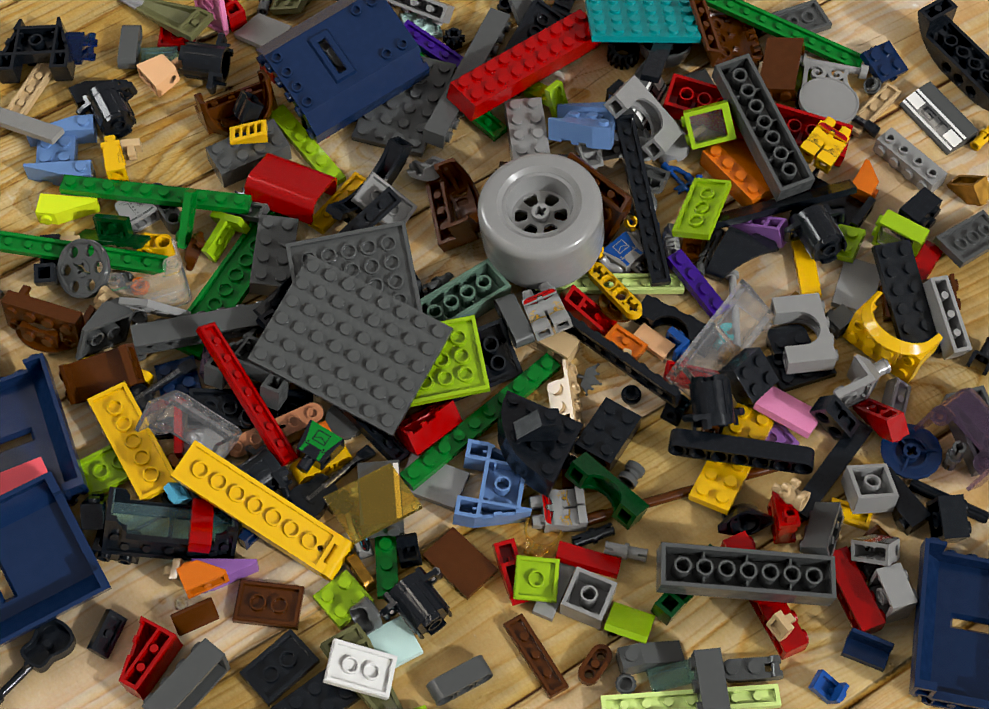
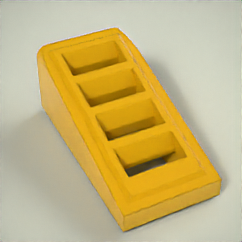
(256, 137)

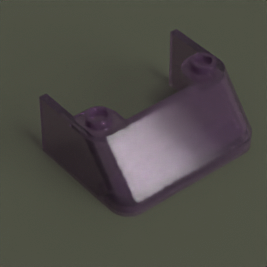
(972, 417)

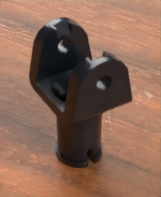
(982, 356)

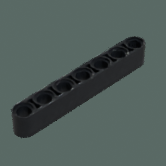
(741, 451)

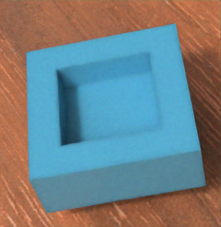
(177, 493)

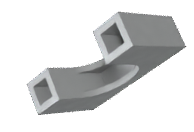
(663, 127)
(807, 310)

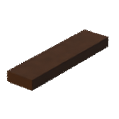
(535, 656)

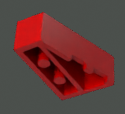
(428, 425)
(149, 658)

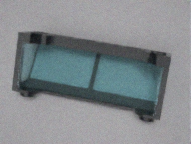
(160, 529)

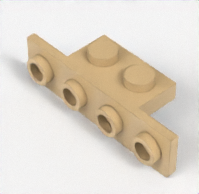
(565, 394)

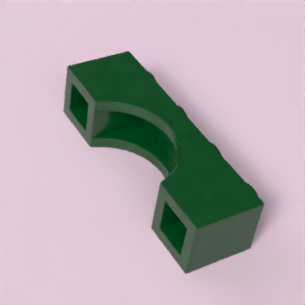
(590, 474)
(670, 605)

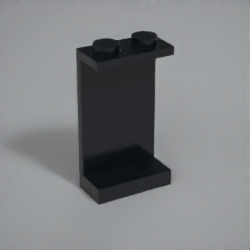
(855, 210)

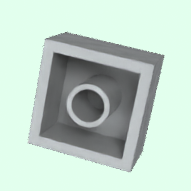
(869, 488)
(893, 592)
(588, 598)

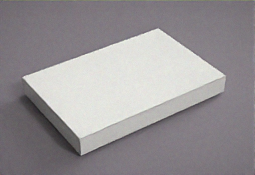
(360, 669)

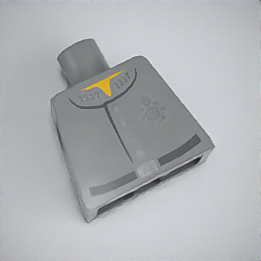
(140, 214)

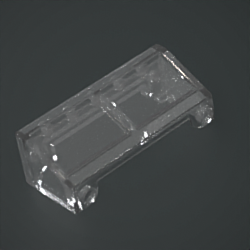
(724, 336)

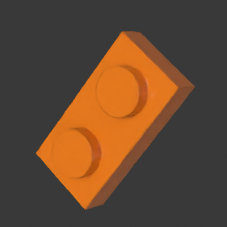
(625, 339)

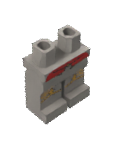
(543, 305)
(560, 511)

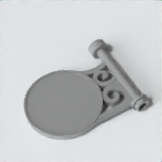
(827, 93)

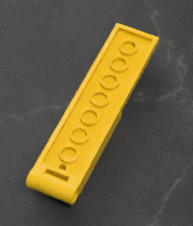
(263, 511)

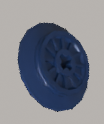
(916, 466)

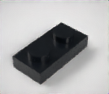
(107, 633)

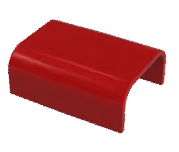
(288, 187)

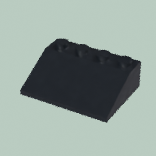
(498, 354)

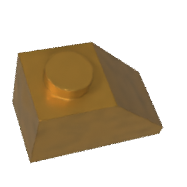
(971, 189)

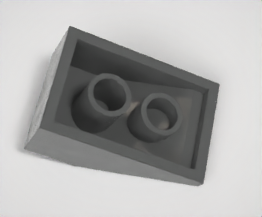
(104, 329)

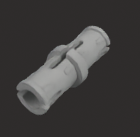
(625, 551)

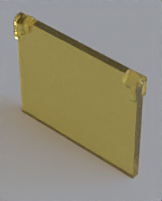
(372, 503)

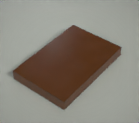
(460, 563)
(268, 604)

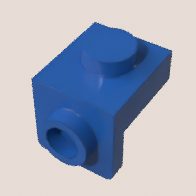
(680, 340)
(828, 688)

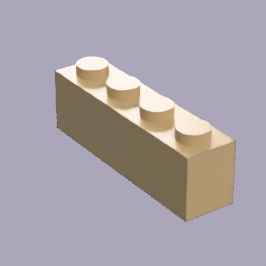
(557, 346)

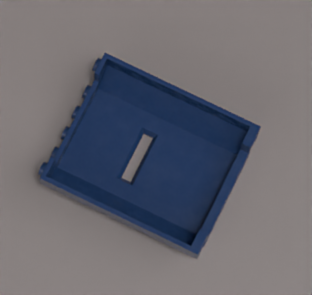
(370, 44)
(33, 406)
(43, 558)
(950, 661)

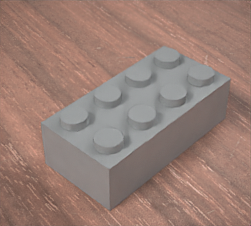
(526, 127)

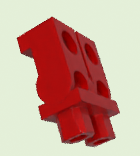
(785, 520)

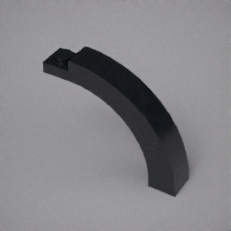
(387, 168)

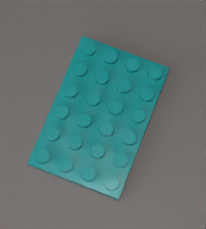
(642, 21)

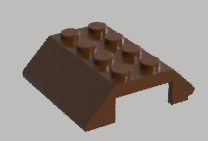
(724, 35)
(615, 201)

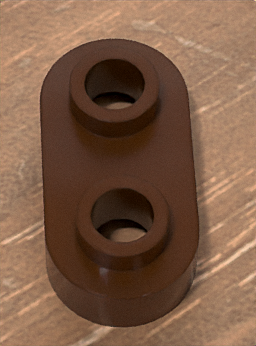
(593, 665)

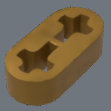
(360, 572)

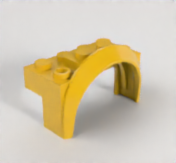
(876, 343)

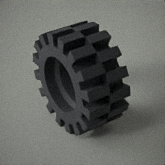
(623, 60)

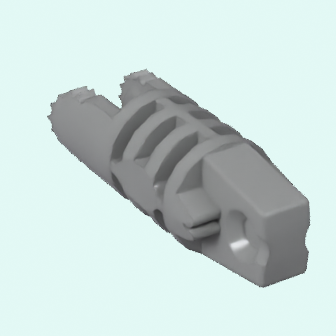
(670, 243)

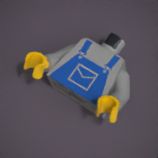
(625, 252)

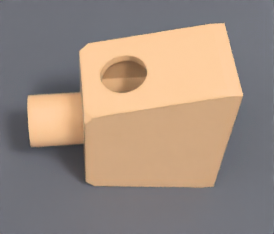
(159, 73)

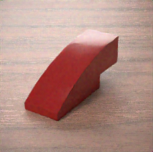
(200, 526)
(505, 555)

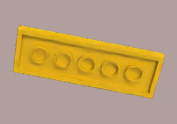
(136, 451)
(722, 482)

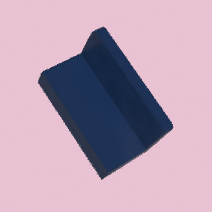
(867, 649)

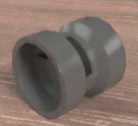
(631, 474)

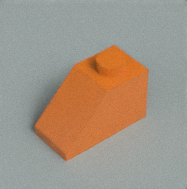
(866, 182)
(200, 577)

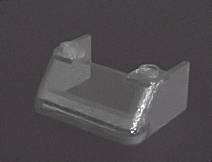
(166, 287)
(189, 421)

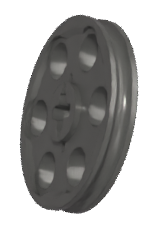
(89, 264)

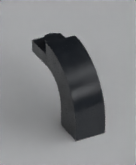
(46, 271)

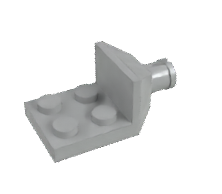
(863, 380)

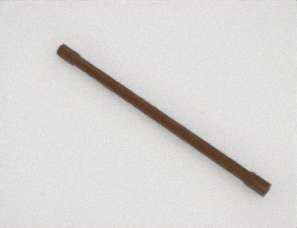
(604, 514)

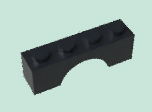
(660, 314)

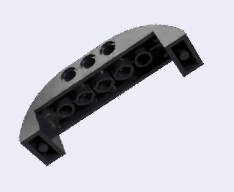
(955, 51)

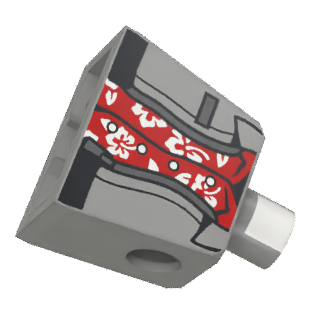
(882, 550)

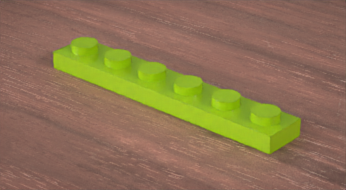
(304, 145)

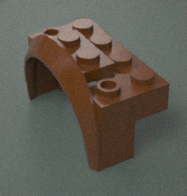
(220, 109)
(441, 193)
(23, 309)

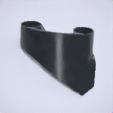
(736, 249)

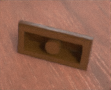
(194, 616)

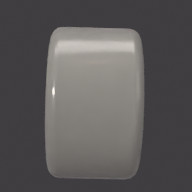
(540, 188)

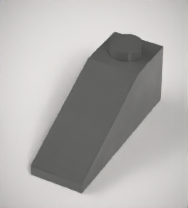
(640, 656)

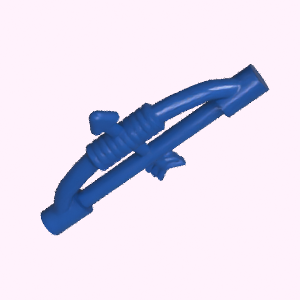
(682, 186)

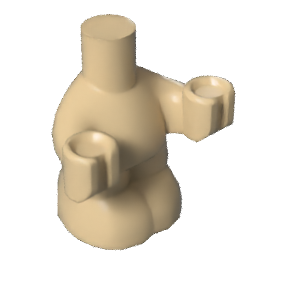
(791, 495)

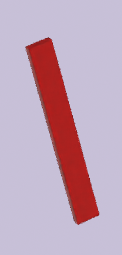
(247, 394)

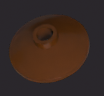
(611, 310)

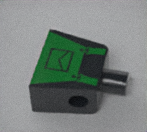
(317, 447)

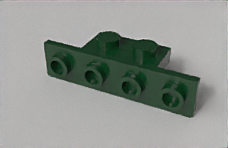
(114, 231)

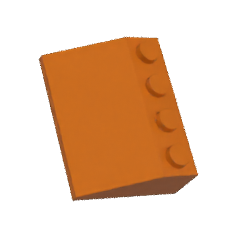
(735, 162)

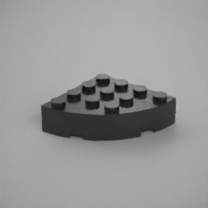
(534, 460)

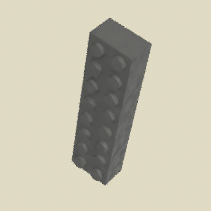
(763, 127)
(745, 574)

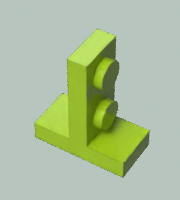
(550, 95)
(222, 234)

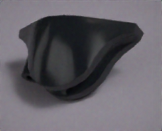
(744, 518)

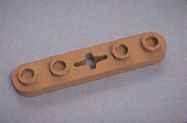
(294, 421)

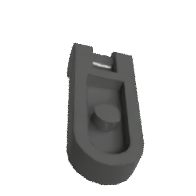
(753, 669)

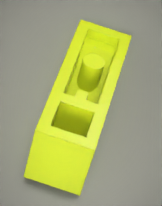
(64, 208)

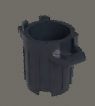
(207, 62)
(111, 107)
(818, 232)
(712, 403)
(266, 469)
(418, 602)

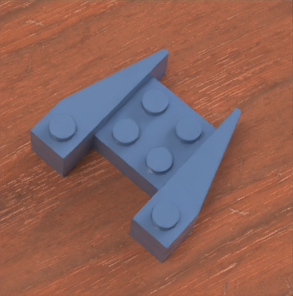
(583, 123)
(62, 156)
(499, 491)

